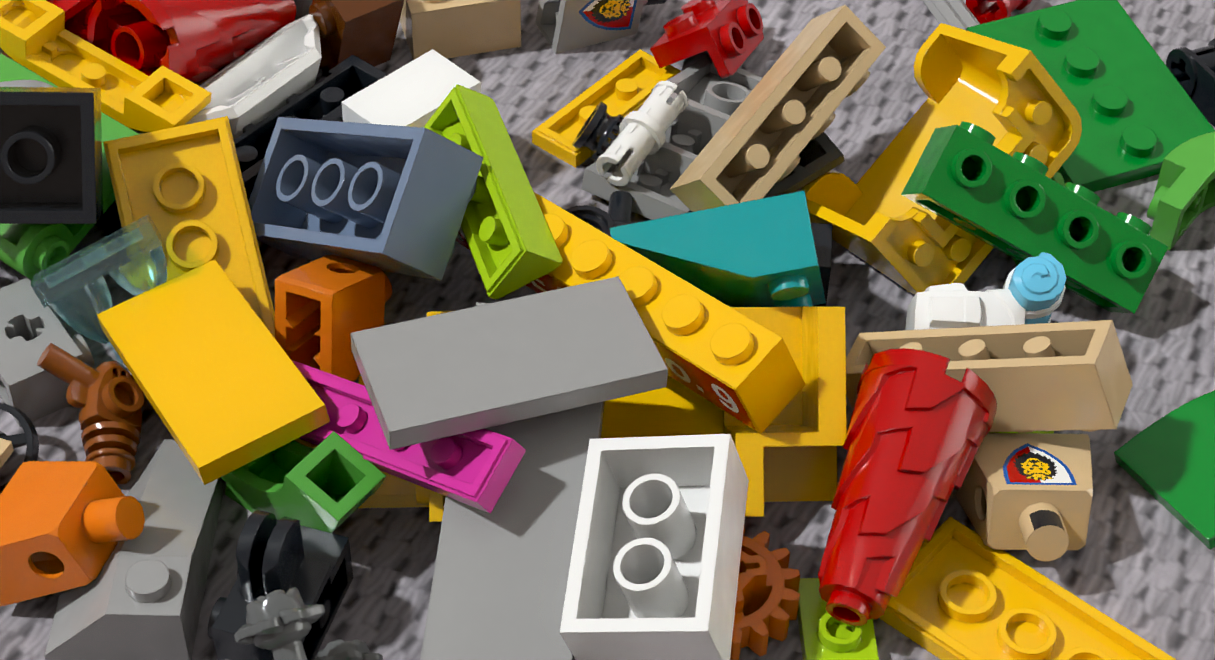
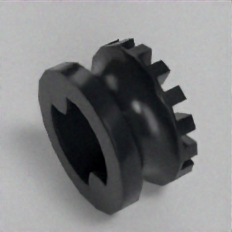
(596, 131)

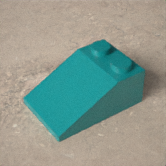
(737, 252)

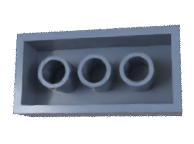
(364, 194)

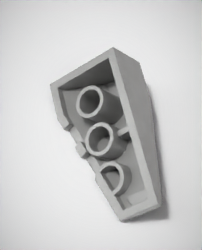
(152, 585)

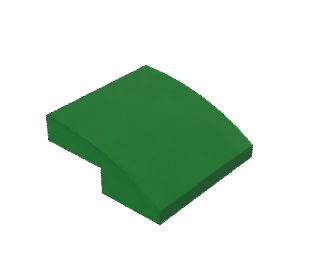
(1178, 464)

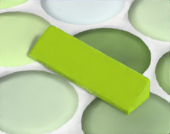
(503, 216)

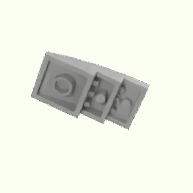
(708, 108)

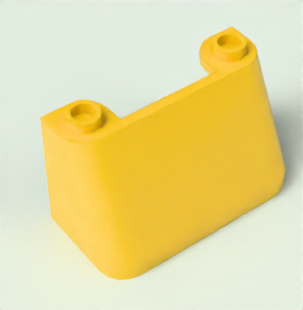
(965, 81)

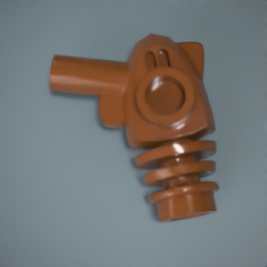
(108, 406)

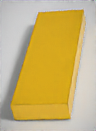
(622, 92)

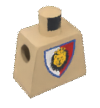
(1030, 492)

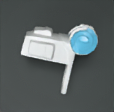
(1026, 298)

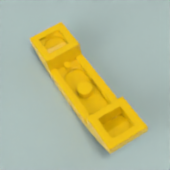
(37, 39)

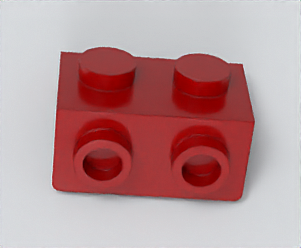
(722, 27)

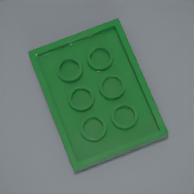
(1115, 80)

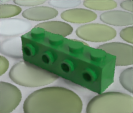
(1027, 213)

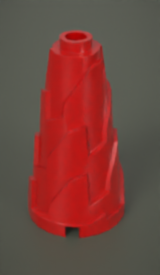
(184, 35)
(905, 455)

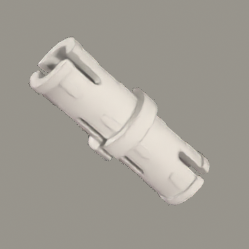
(642, 133)

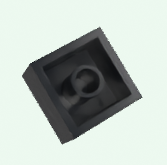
(50, 155)

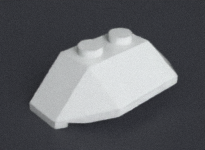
(264, 76)

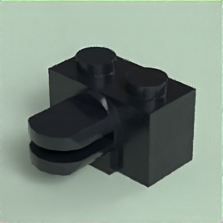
(278, 557)

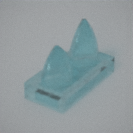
(77, 283)

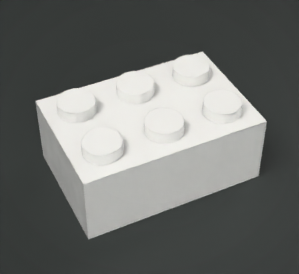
(656, 549)

